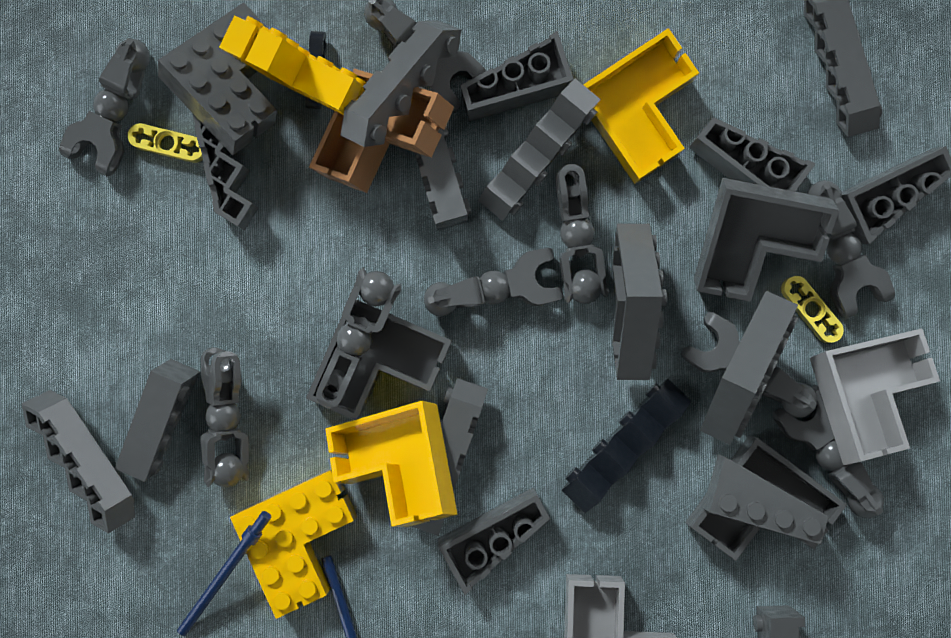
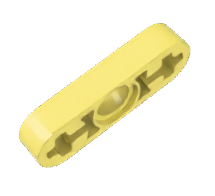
(150, 131)
(818, 329)

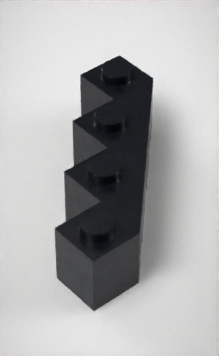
(622, 448)

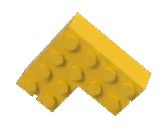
(290, 64)
(629, 100)
(409, 454)
(283, 554)

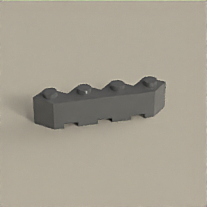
(846, 65)
(391, 90)
(544, 143)
(224, 179)
(458, 428)
(85, 464)

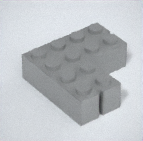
(859, 391)
(597, 609)

